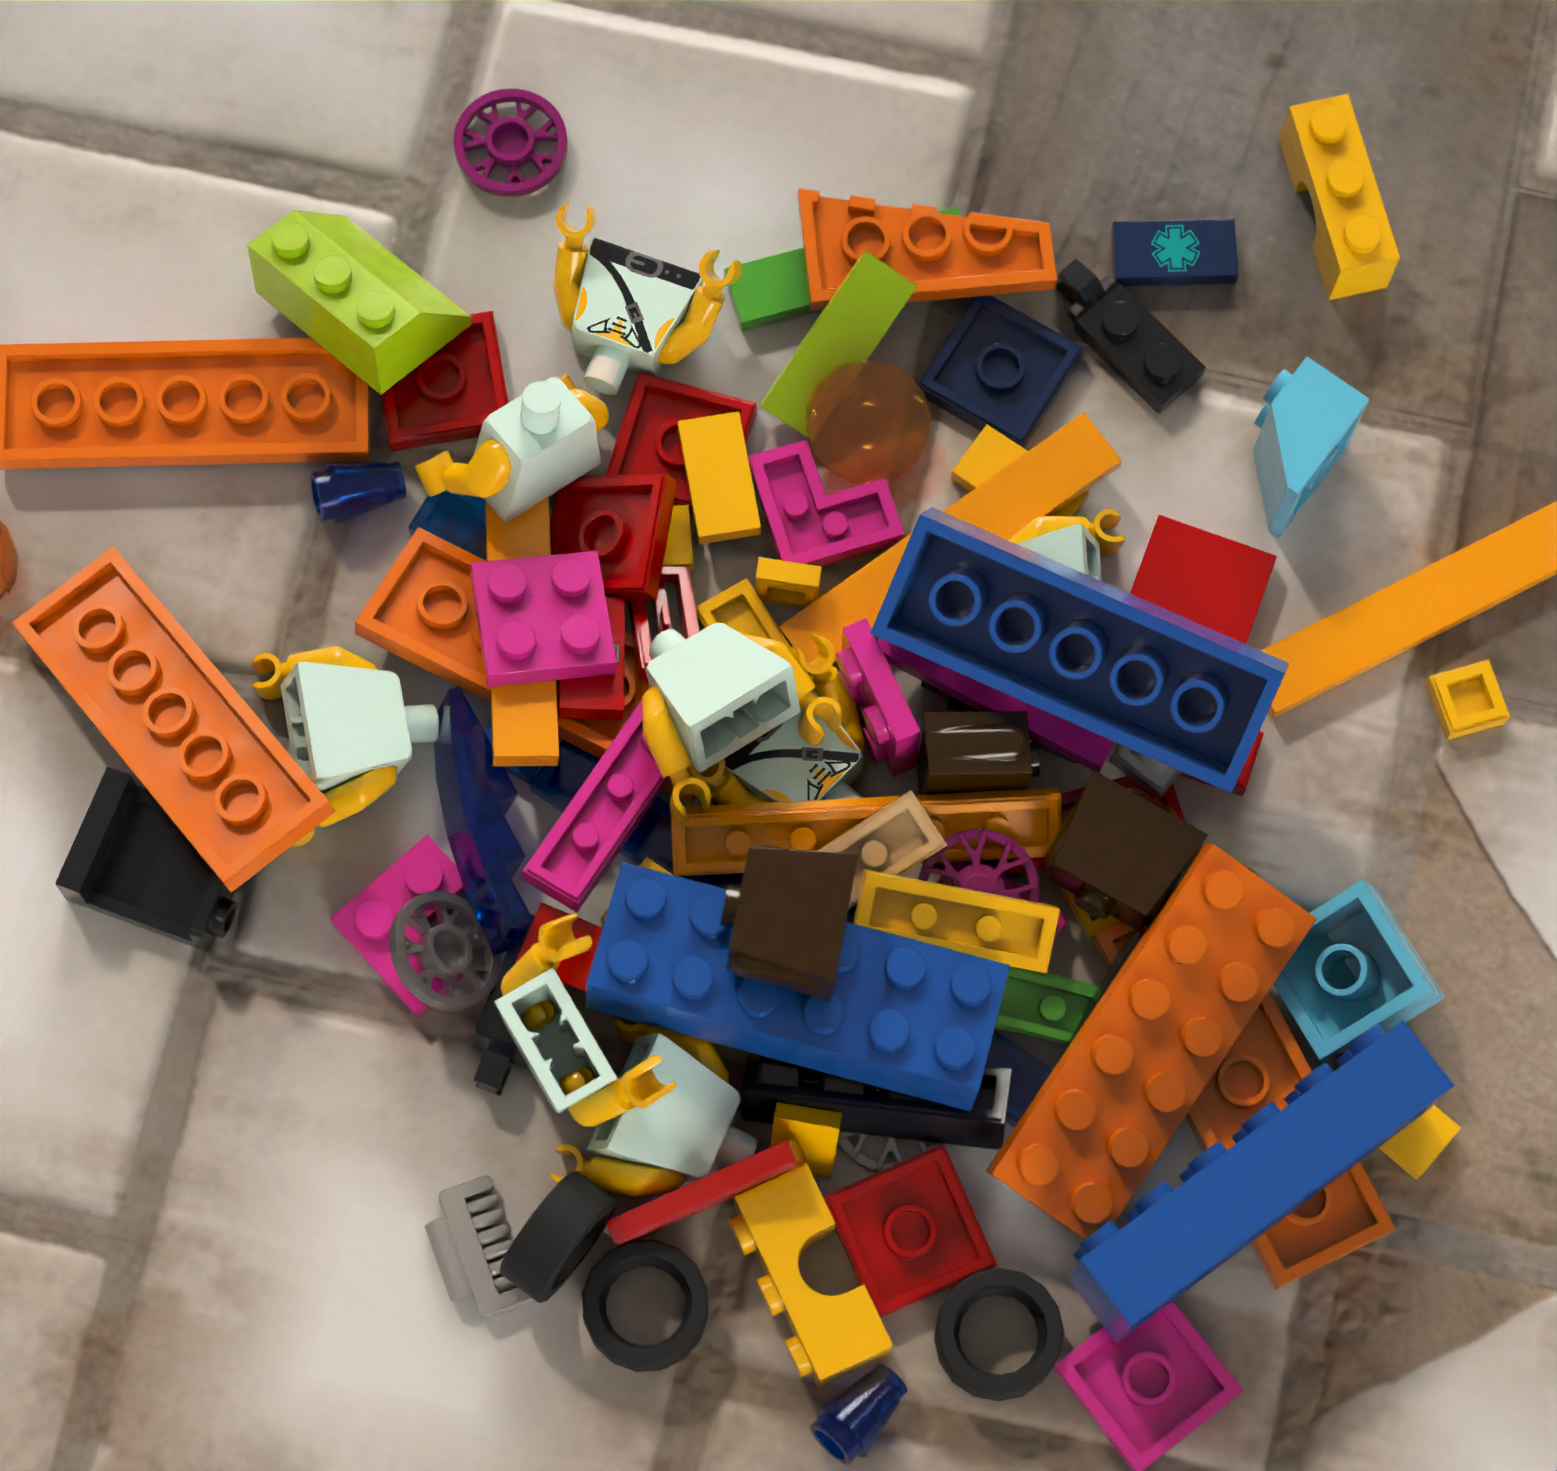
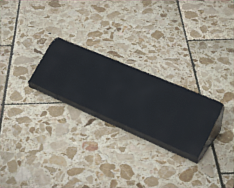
(875, 1109)

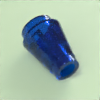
(355, 488)
(858, 1414)

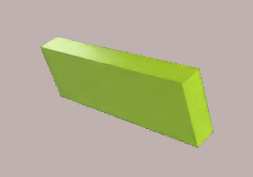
(842, 334)

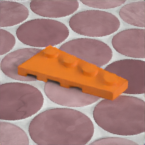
(933, 250)

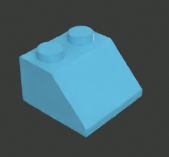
(1302, 436)
(1354, 973)

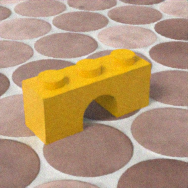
(1352, 227)
(829, 1332)

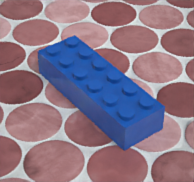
(1079, 648)
(897, 1012)
(1259, 1181)

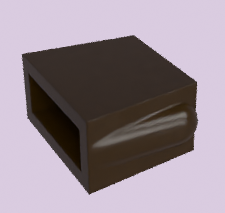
(975, 752)
(1120, 853)
(790, 918)

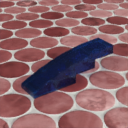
(474, 811)

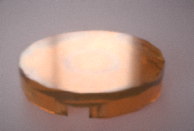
(867, 421)

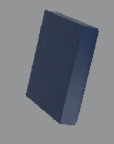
(1000, 369)

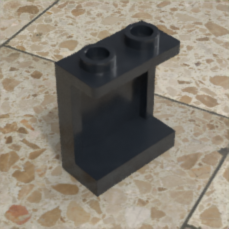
(143, 868)

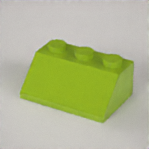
(352, 296)

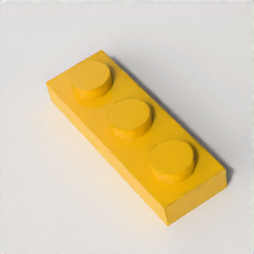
(959, 919)

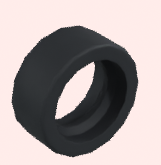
(557, 1236)
(645, 1254)
(1040, 1305)

